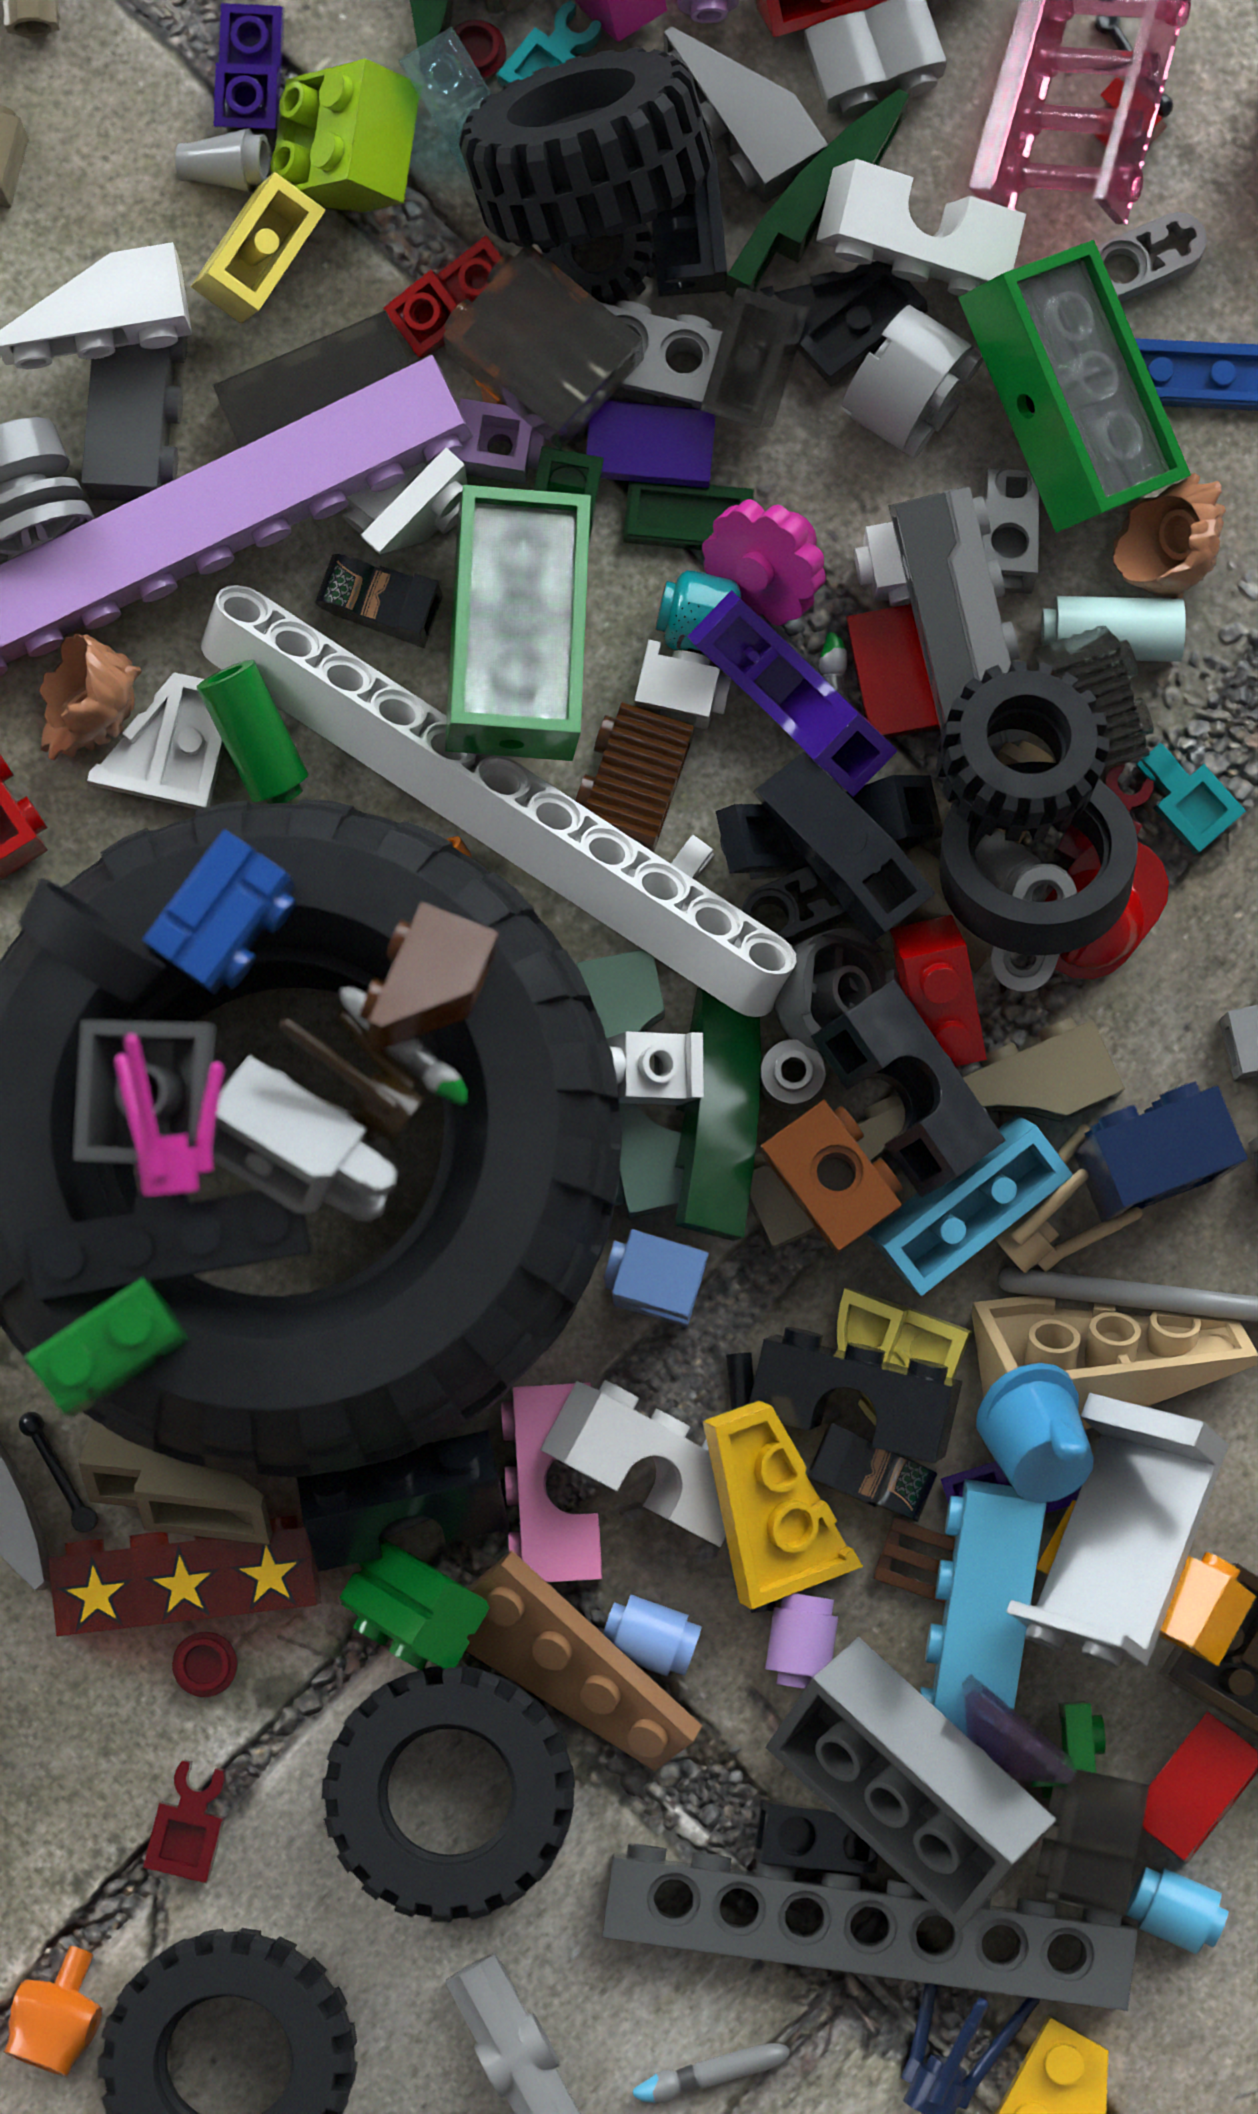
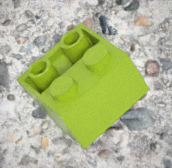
(347, 135)

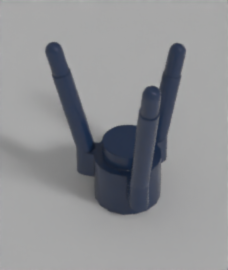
(939, 2083)

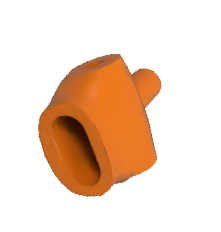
(53, 2020)

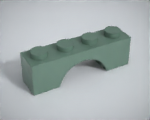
(630, 1000)

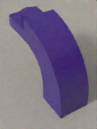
(792, 693)

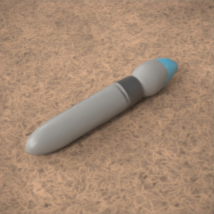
(714, 2071)

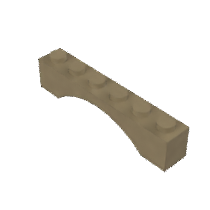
(1048, 1080)

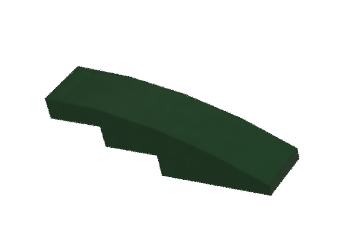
(798, 211)
(722, 1126)

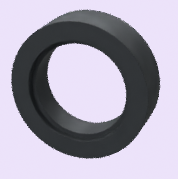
(1042, 926)

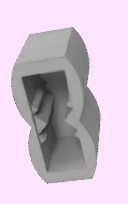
(874, 55)

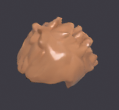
(1171, 538)
(86, 696)

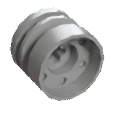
(33, 495)

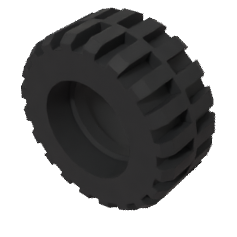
(586, 148)
(360, 1812)
(235, 1966)

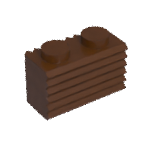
(636, 772)

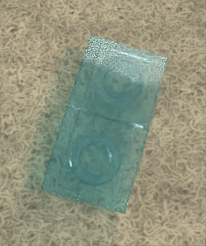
(446, 85)

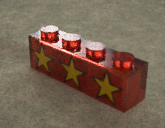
(180, 1580)

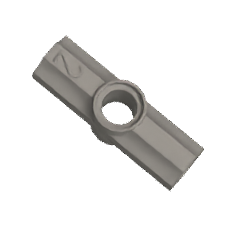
(510, 2040)

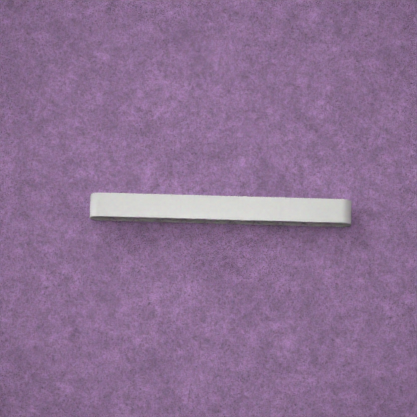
(502, 804)

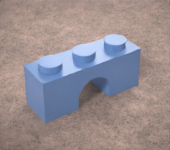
(655, 1277)

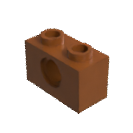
(836, 1215)

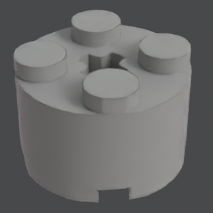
(911, 381)

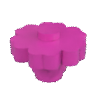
(769, 557)

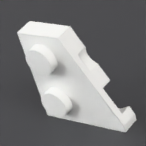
(422, 507)
(167, 750)

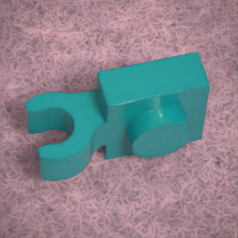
(1195, 804)

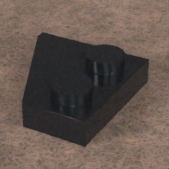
(849, 315)

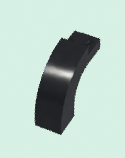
(758, 846)

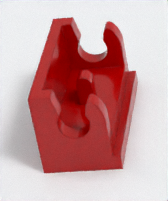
(1198, 1787)

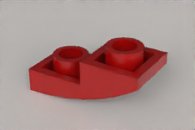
(427, 303)

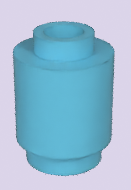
(1177, 1909)

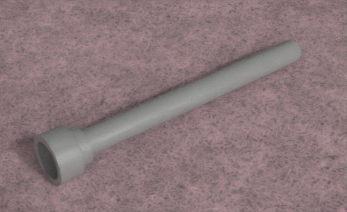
(1129, 1294)

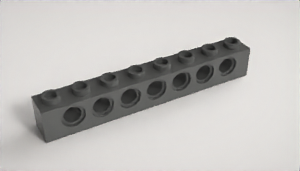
(1097, 1979)

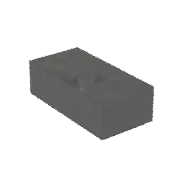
(909, 1782)

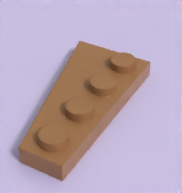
(573, 1667)

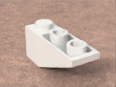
(112, 304)

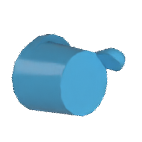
(1036, 1432)

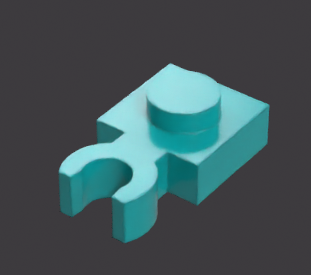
(542, 51)

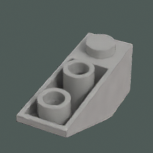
(751, 115)

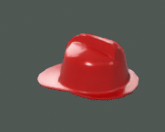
(1142, 911)

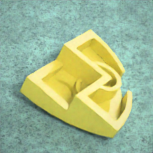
(900, 1333)

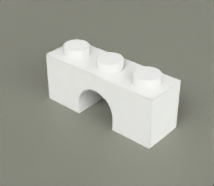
(871, 219)
(606, 1436)

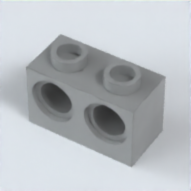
(662, 338)

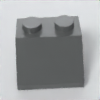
(177, 1074)

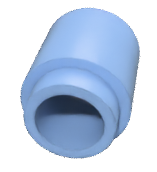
(653, 1635)

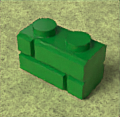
(107, 1347)
(414, 1606)

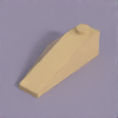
(1109, 1351)

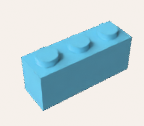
(955, 1221)

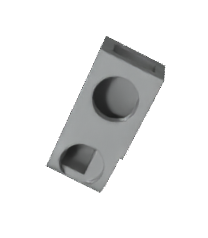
(1014, 524)

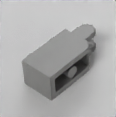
(297, 1146)

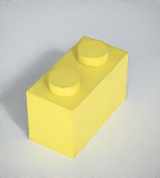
(258, 248)

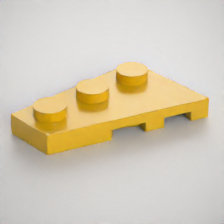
(771, 1515)

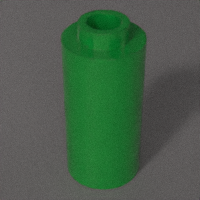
(254, 733)

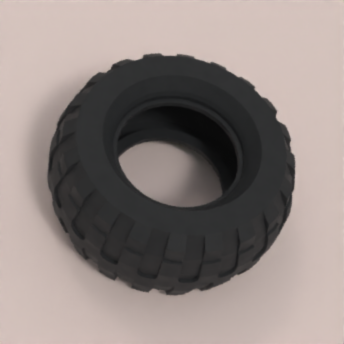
(481, 1270)

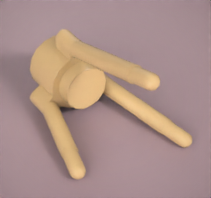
(1030, 1236)

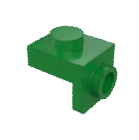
(1080, 1738)

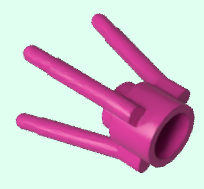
(165, 1161)

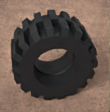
(1032, 704)

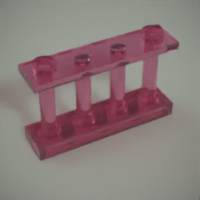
(1021, 114)

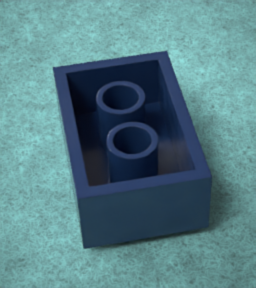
(1159, 1154)

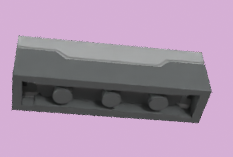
(954, 594)

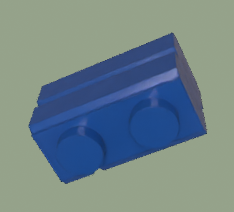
(222, 914)

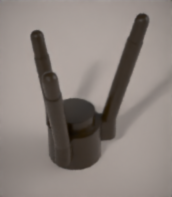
(384, 1103)

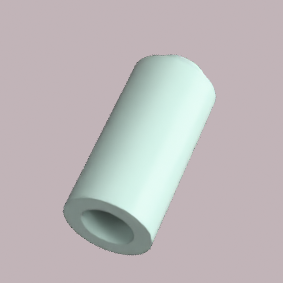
(1149, 624)

